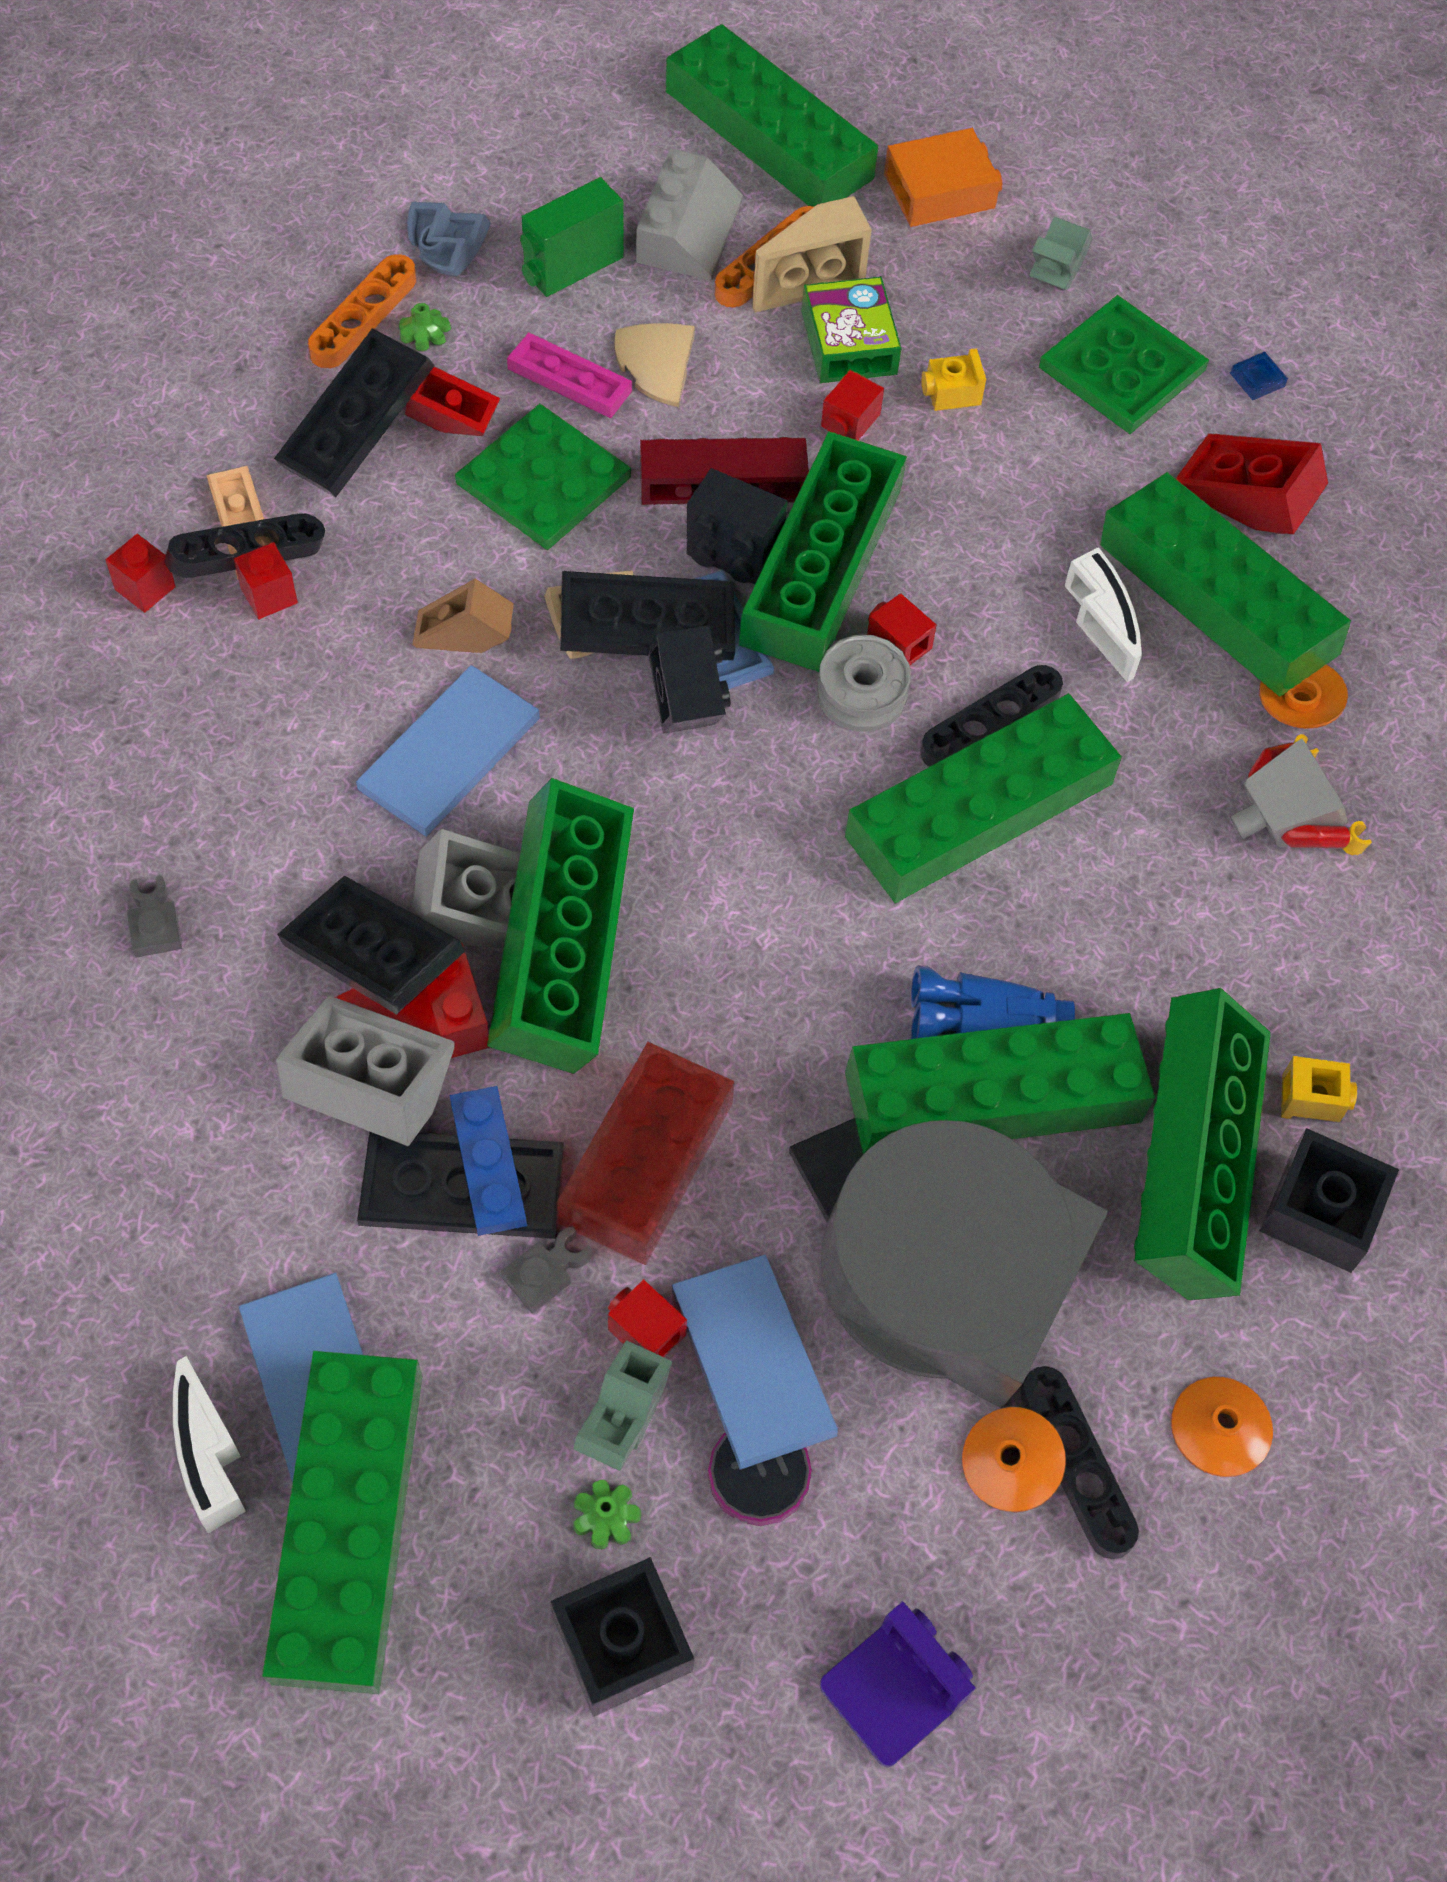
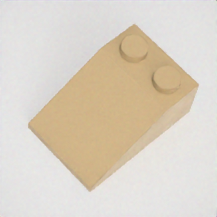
(817, 248)

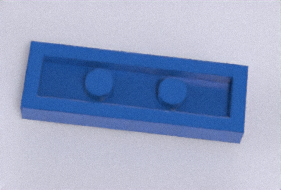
(488, 1161)

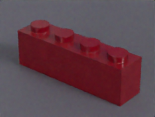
(676, 467)

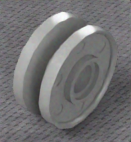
(868, 661)

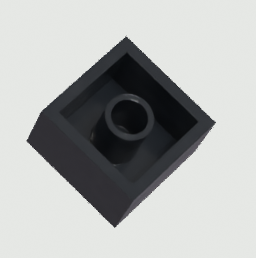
(733, 525)
(688, 679)
(1329, 1200)
(622, 1636)

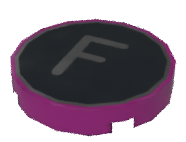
(760, 1492)

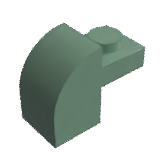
(1060, 253)
(624, 1405)

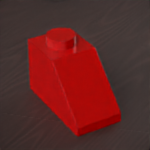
(452, 405)

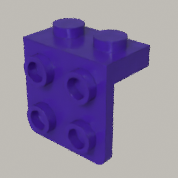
(898, 1685)

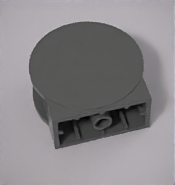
(954, 1254)

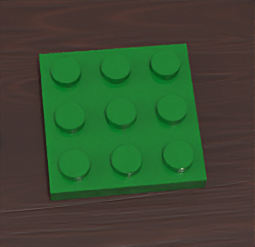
(1123, 364)
(543, 476)

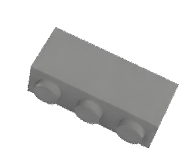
(687, 216)
(365, 1069)

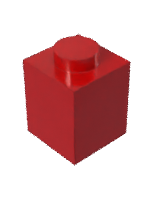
(852, 406)
(140, 573)
(266, 580)
(903, 626)
(646, 1319)

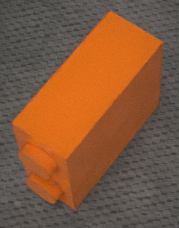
(942, 177)

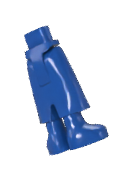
(978, 1004)

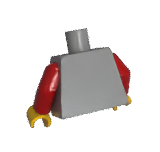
(1296, 802)

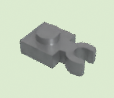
(155, 923)
(541, 1273)

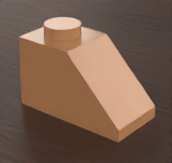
(465, 620)

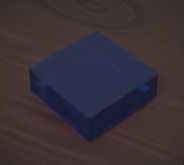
(1258, 375)

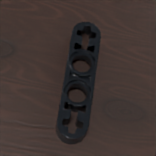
(242, 538)
(987, 712)
(1083, 1459)

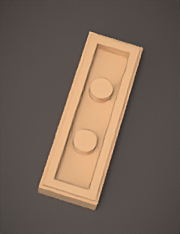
(236, 500)

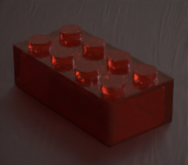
(645, 1153)

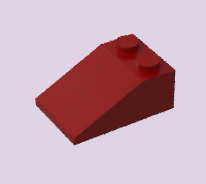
(1257, 479)
(445, 1008)

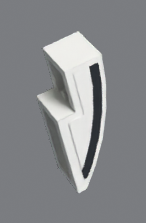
(1106, 611)
(203, 1450)

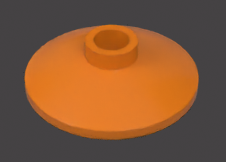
(1321, 703)
(1209, 1444)
(1028, 1481)

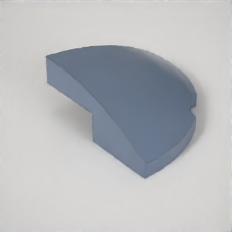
(446, 238)

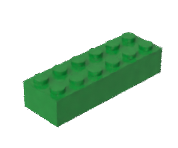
(770, 117)
(822, 551)
(1224, 583)
(981, 797)
(562, 928)
(1004, 1079)
(1203, 1146)
(344, 1524)

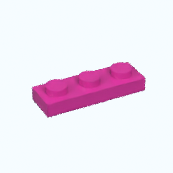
(569, 375)

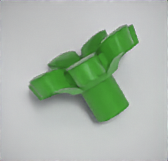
(423, 327)
(606, 1523)

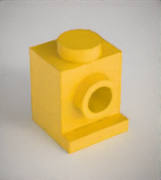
(954, 381)
(1324, 1077)

